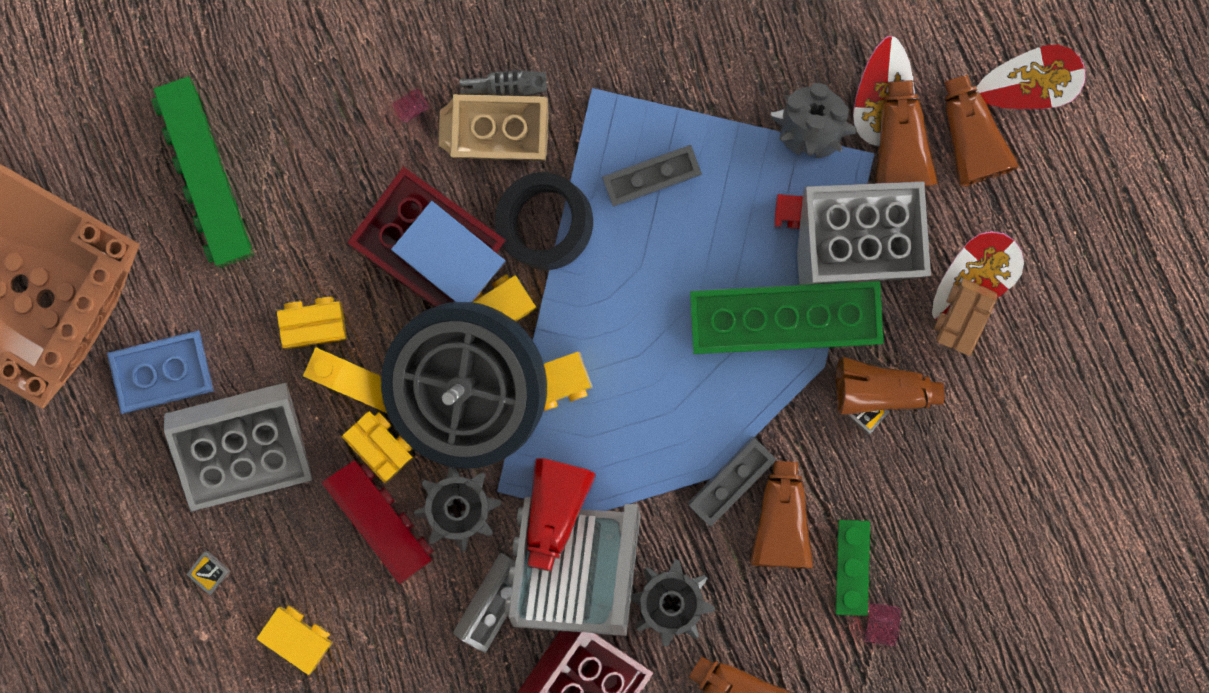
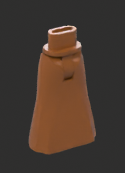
(975, 136)
(903, 139)
(874, 388)
(783, 525)
(728, 679)

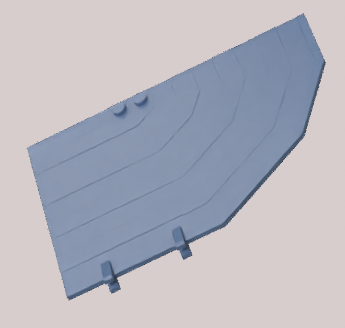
(625, 302)

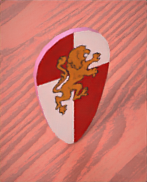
(885, 65)
(1035, 79)
(987, 260)

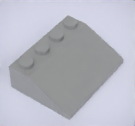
(863, 233)
(237, 447)

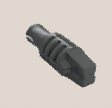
(506, 84)

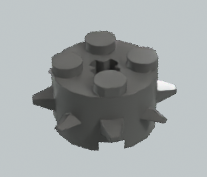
(813, 121)
(472, 519)
(668, 621)

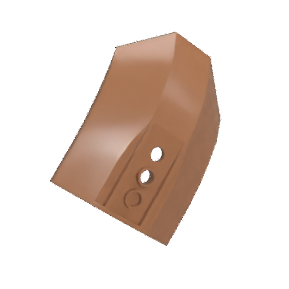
(58, 253)

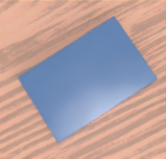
(448, 254)
(160, 372)

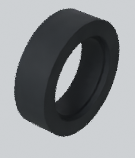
(511, 204)

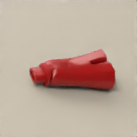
(555, 505)

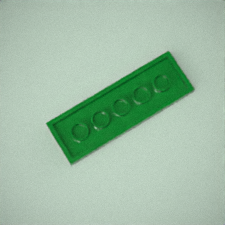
(786, 317)

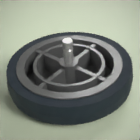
(464, 385)

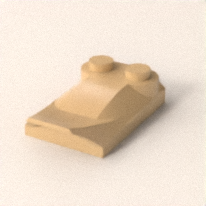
(495, 127)

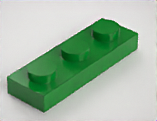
(852, 567)

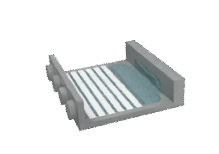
(587, 583)

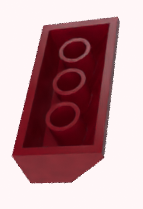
(378, 521)

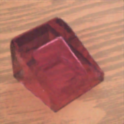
(410, 105)
(882, 624)

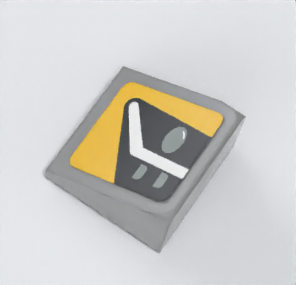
(868, 420)
(208, 572)

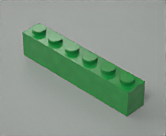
(203, 172)

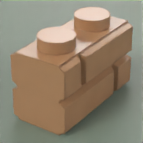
(965, 317)

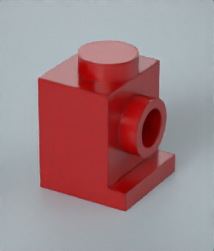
(788, 211)

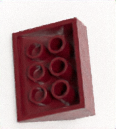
(393, 216)
(585, 665)

